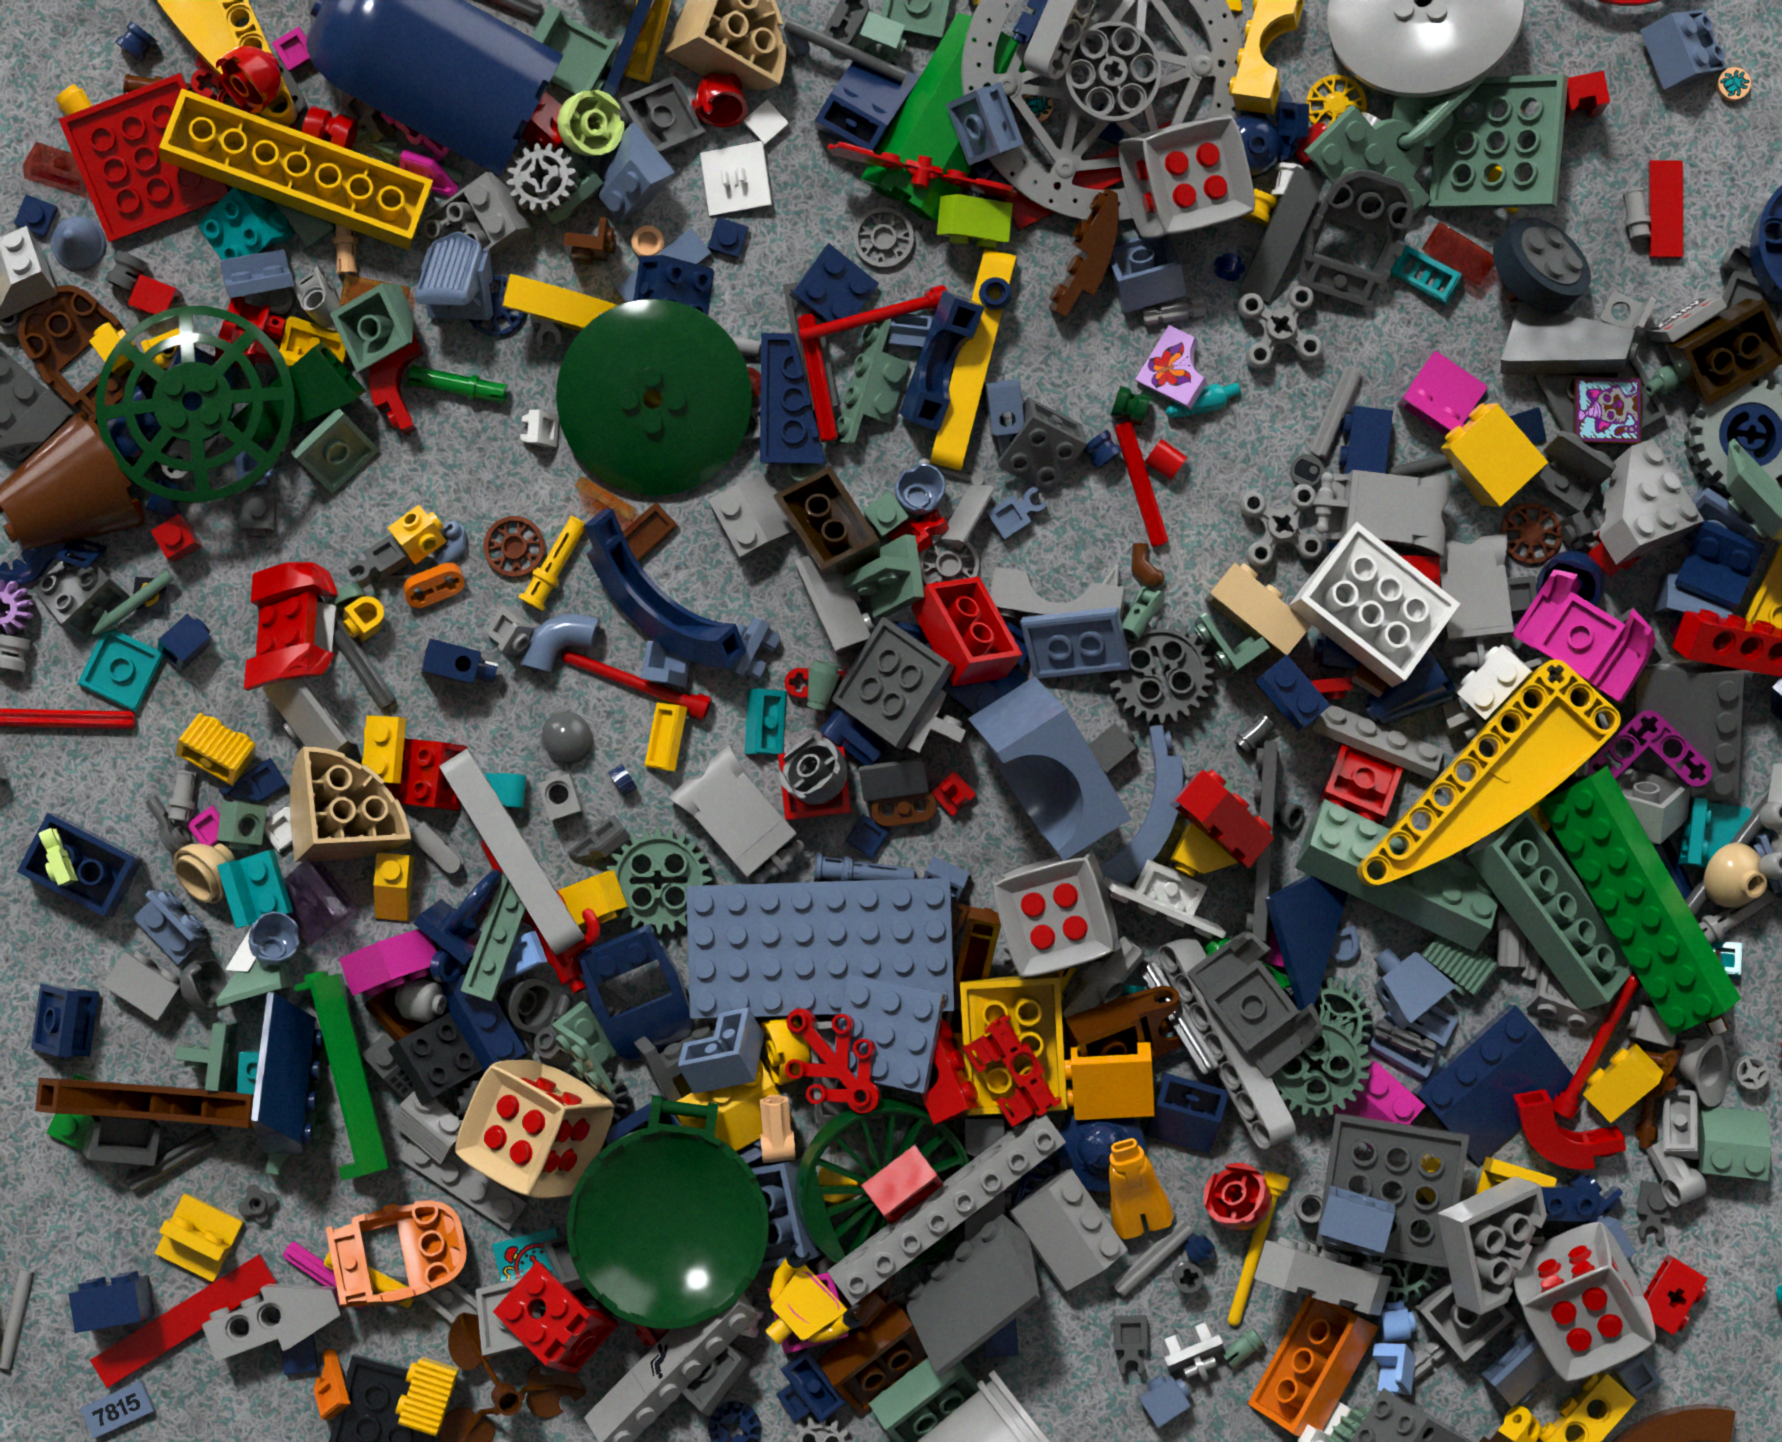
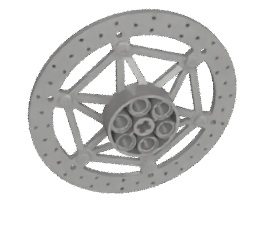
(1096, 82)

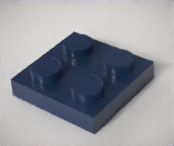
(833, 286)

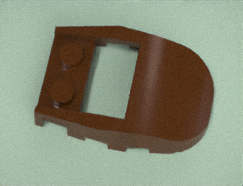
(60, 331)

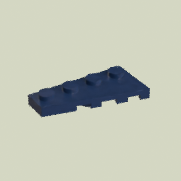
(786, 412)

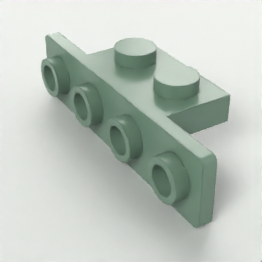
(873, 386)

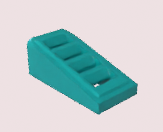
(1444, 271)

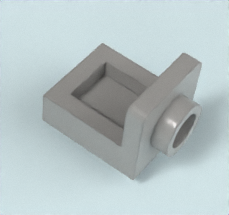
(510, 631)

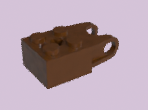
(1124, 1022)

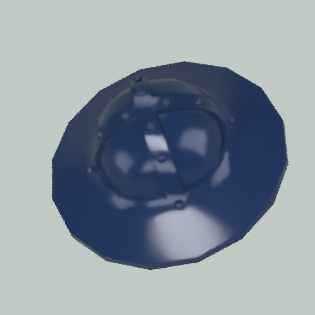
(1090, 1144)

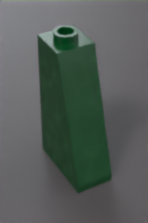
(319, 386)

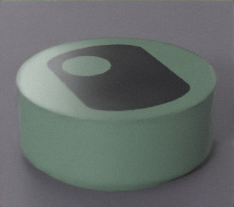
(347, 595)

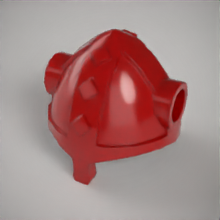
(720, 100)

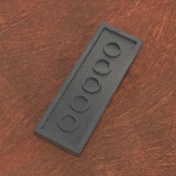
(1264, 794)

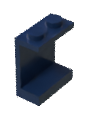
(1292, 693)

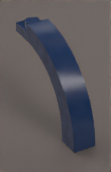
(652, 609)

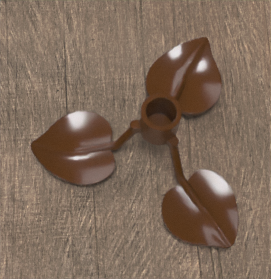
(542, 1394)

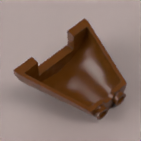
(68, 490)

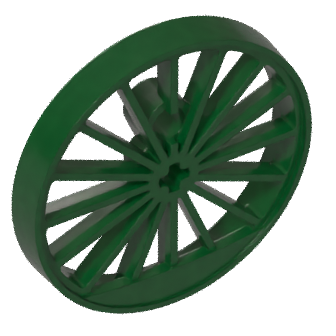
(808, 1192)

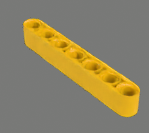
(971, 369)

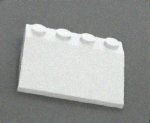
(1375, 605)

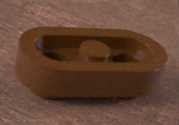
(904, 809)

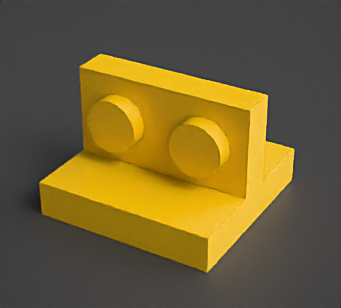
(198, 1237)

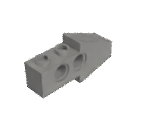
(302, 1313)

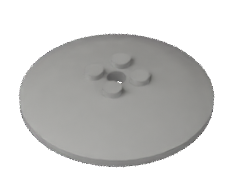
(1426, 48)

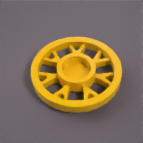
(1335, 102)

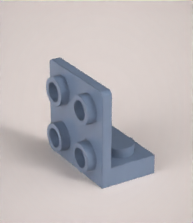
(170, 926)

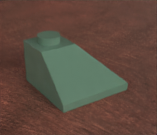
(255, 983)

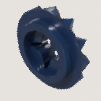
(727, 1414)

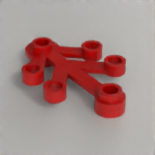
(836, 1063)

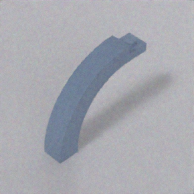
(1160, 817)

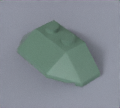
(1754, 492)

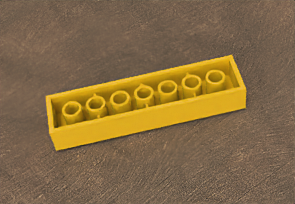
(295, 169)

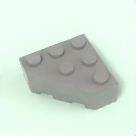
(1645, 504)
(1490, 1241)
(1323, 1274)

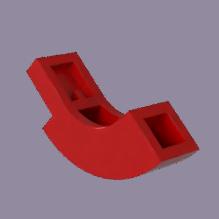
(385, 385)

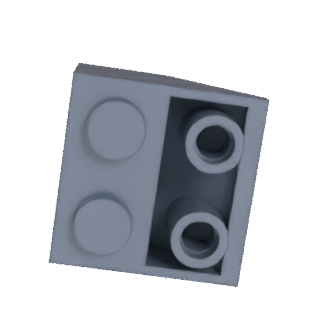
(1683, 48)

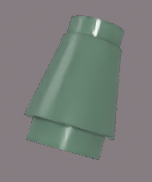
(821, 683)

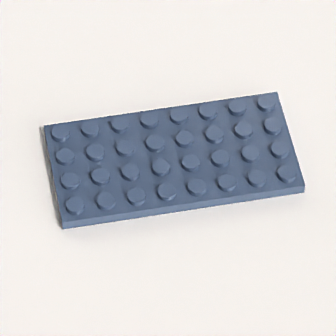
(799, 941)

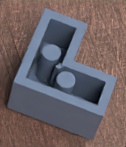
(725, 1058)

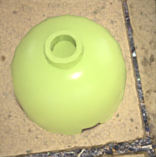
(590, 123)

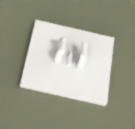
(736, 178)

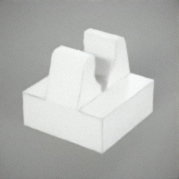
(541, 428)

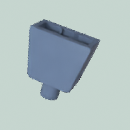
(1001, 398)
(1409, 986)

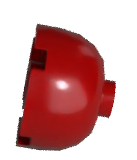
(250, 77)
(1237, 1197)

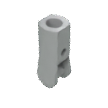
(437, 848)

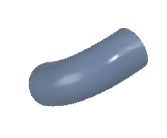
(557, 634)

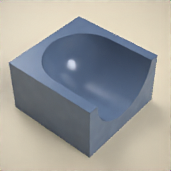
(1049, 768)

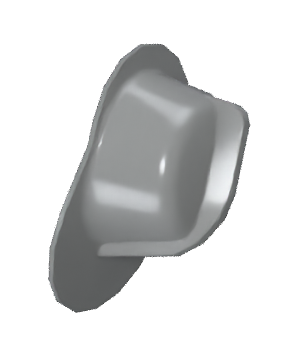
(1706, 1066)

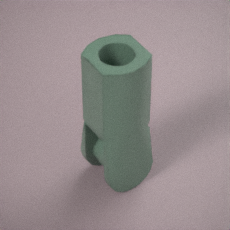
(1141, 615)

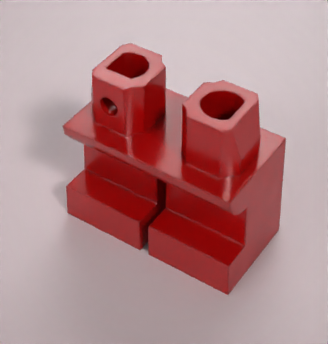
(1587, 93)
(270, 324)

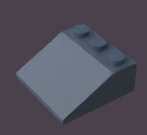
(785, 1227)

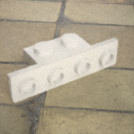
(1168, 893)

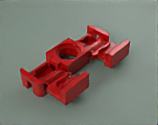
(1004, 1041)

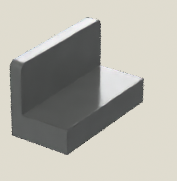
(893, 779)

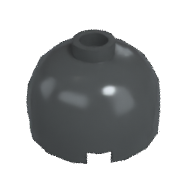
(814, 771)

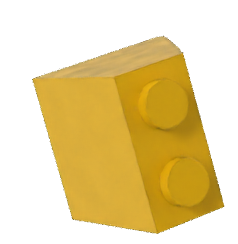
(1492, 455)

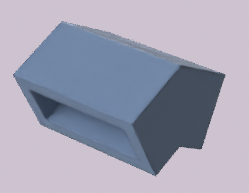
(909, 331)
(942, 869)

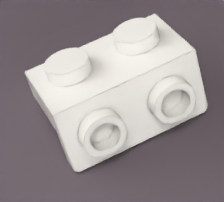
(1494, 681)

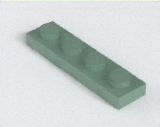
(495, 943)

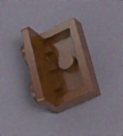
(589, 247)

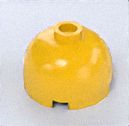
(783, 1047)

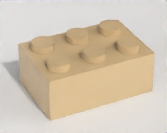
(1258, 610)

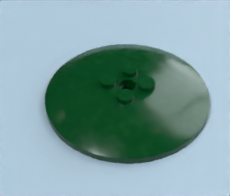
(663, 350)

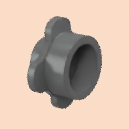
(255, 1194)

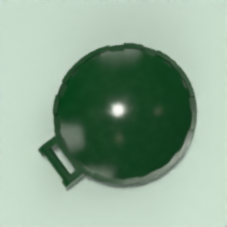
(668, 1222)

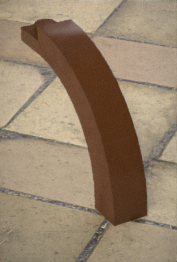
(972, 965)
(1682, 1424)

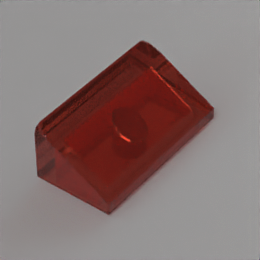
(54, 169)

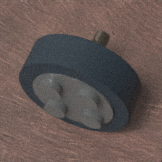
(1541, 265)

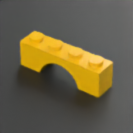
(1257, 82)

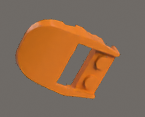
(430, 1245)

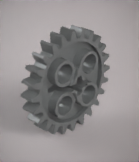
(1189, 666)

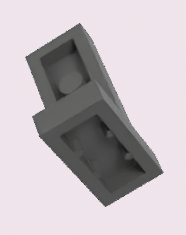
(665, 1065)

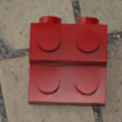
(1361, 783)

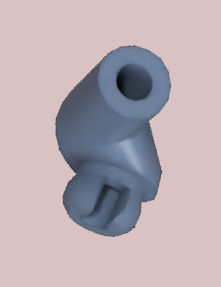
(455, 543)

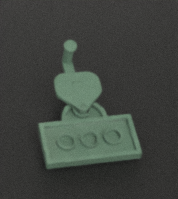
(1415, 124)

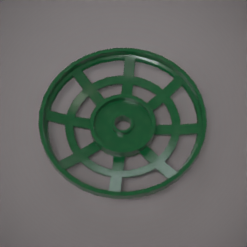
(210, 418)

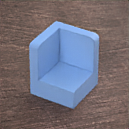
(1397, 1367)

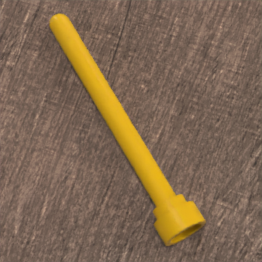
(1277, 1184)

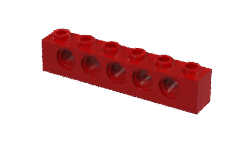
(1730, 642)

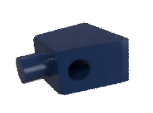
(441, 660)

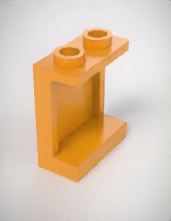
(1111, 1085)

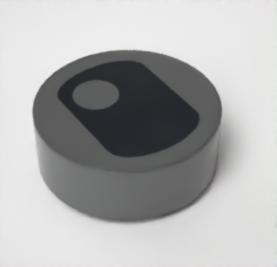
(1306, 470)

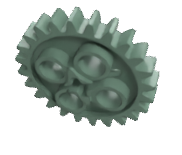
(658, 850)
(1337, 1042)

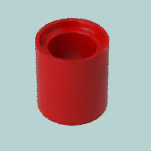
(1166, 459)

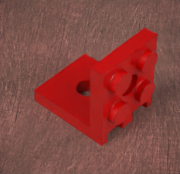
(567, 1330)

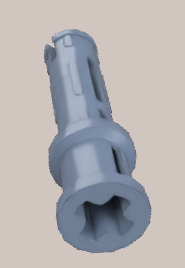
(849, 870)

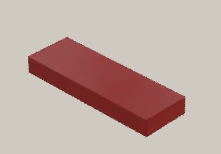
(1665, 208)

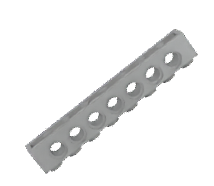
(946, 1207)

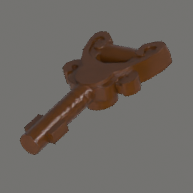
(1669, 1062)

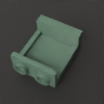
(584, 51)

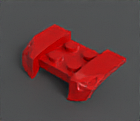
(287, 623)

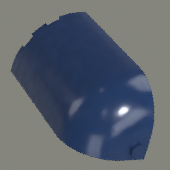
(436, 70)

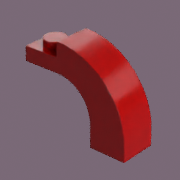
(1558, 1144)

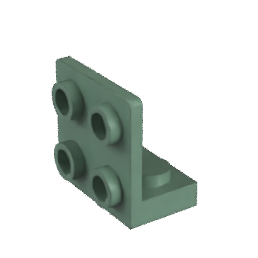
(1224, 657)
(586, 1044)

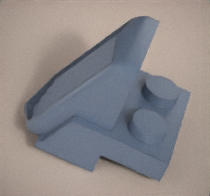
(456, 279)

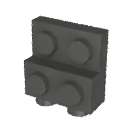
(662, 115)

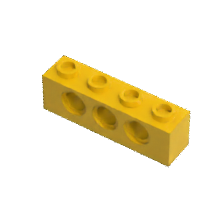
(1614, 1403)

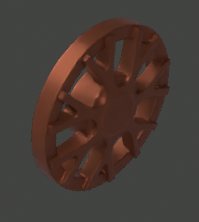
(1532, 533)
(514, 546)

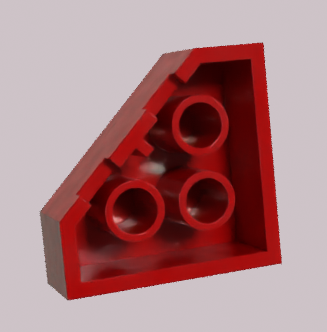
(1223, 817)

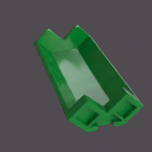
(926, 127)
(348, 1074)

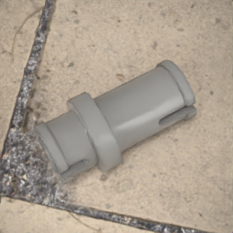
(1637, 217)
(182, 796)

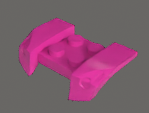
(1586, 637)

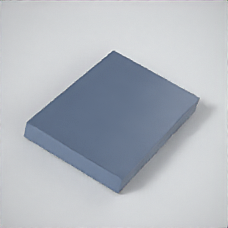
(1075, 643)

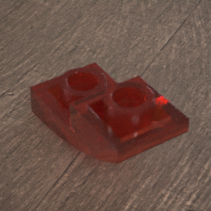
(1459, 253)

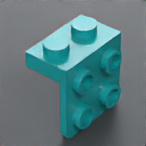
(244, 225)

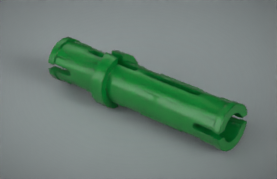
(472, 386)

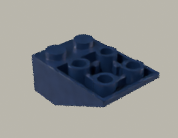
(863, 106)

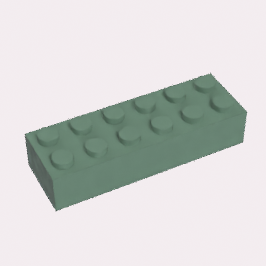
(1440, 897)
(1552, 910)

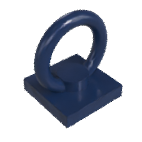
(455, 927)

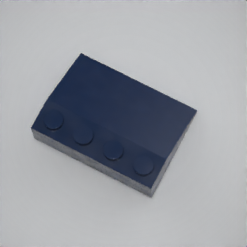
(286, 1077)
(1478, 1082)

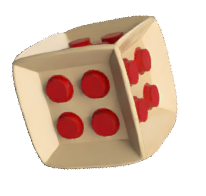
(533, 1128)

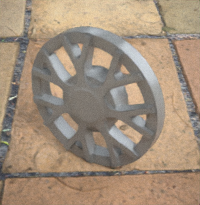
(883, 237)
(948, 563)

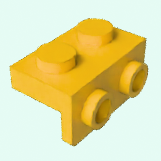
(304, 335)
(384, 746)

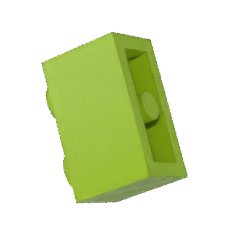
(975, 220)

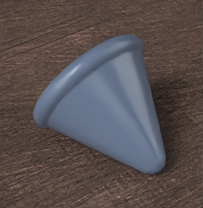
(78, 243)

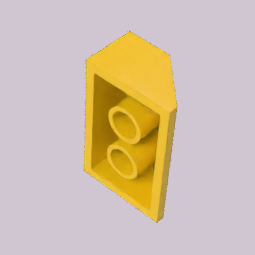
(738, 1109)

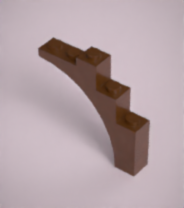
(144, 1101)

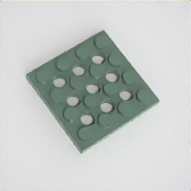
(1543, 156)

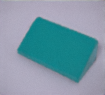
(765, 722)

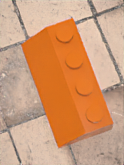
(1312, 1365)

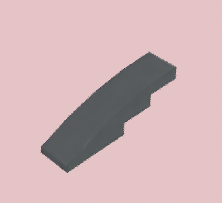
(1282, 234)

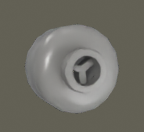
(420, 1000)

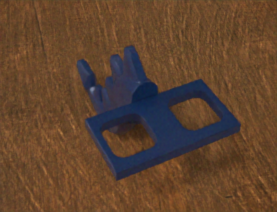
(40, 558)

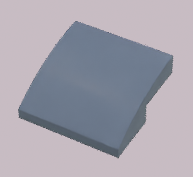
(1432, 1025)

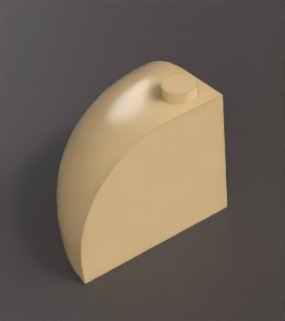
(731, 39)
(337, 797)

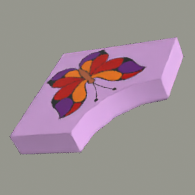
(1172, 369)

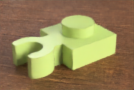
(59, 865)

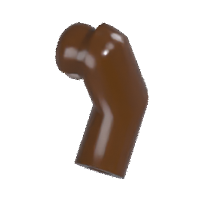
(1142, 569)

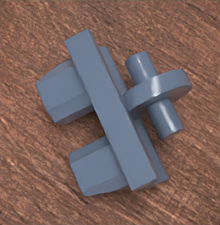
(752, 636)

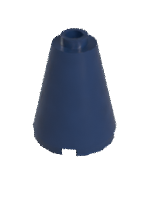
(1423, 690)

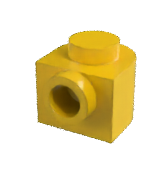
(363, 617)

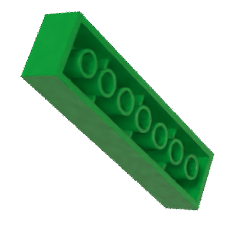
(1640, 901)

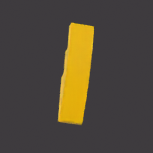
(552, 302)

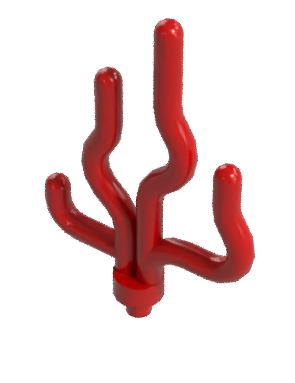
(565, 964)

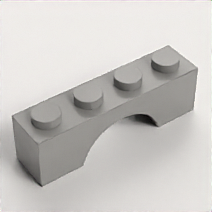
(1014, 594)

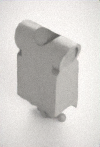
(1390, 506)
(1478, 581)
(739, 817)

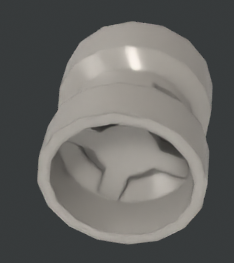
(14, 646)

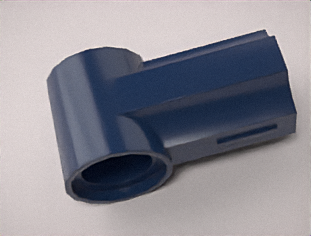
(848, 733)

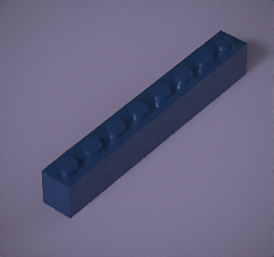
(1365, 450)

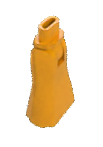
(1136, 1192)

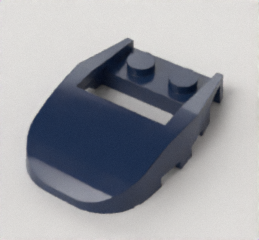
(659, 1020)

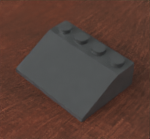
(1706, 710)
(973, 1293)

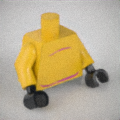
(806, 1304)

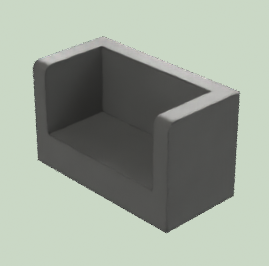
(122, 1140)

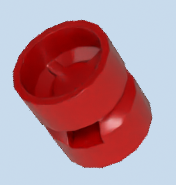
(336, 130)

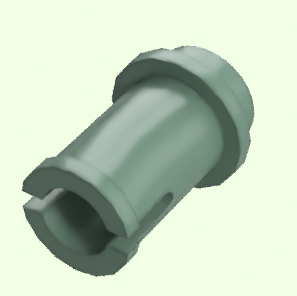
(1244, 1346)

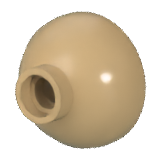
(198, 871)
(1734, 876)

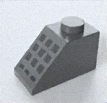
(389, 1069)

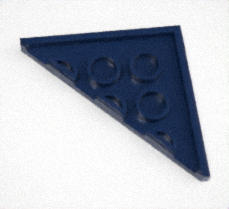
(1305, 926)

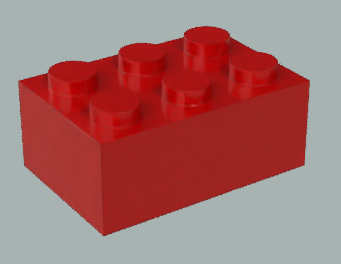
(967, 630)

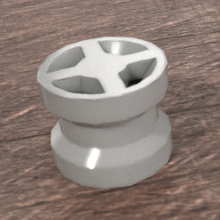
(1756, 1070)

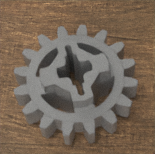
(555, 184)

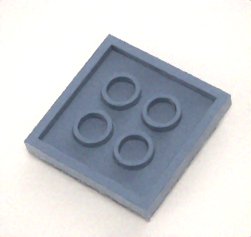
(902, 1026)

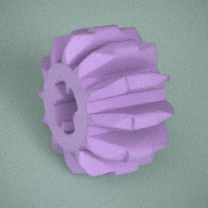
(14, 618)

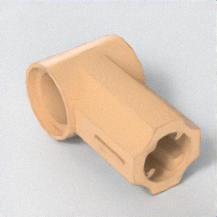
(777, 1136)

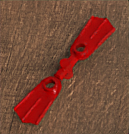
(922, 170)

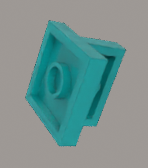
(254, 887)

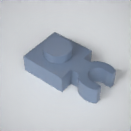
(1012, 515)

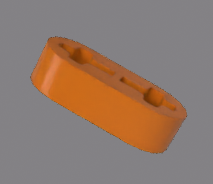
(433, 585)

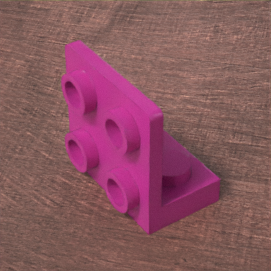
(1442, 394)

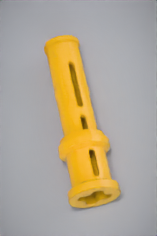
(547, 576)

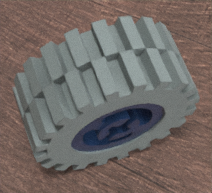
(1710, 425)

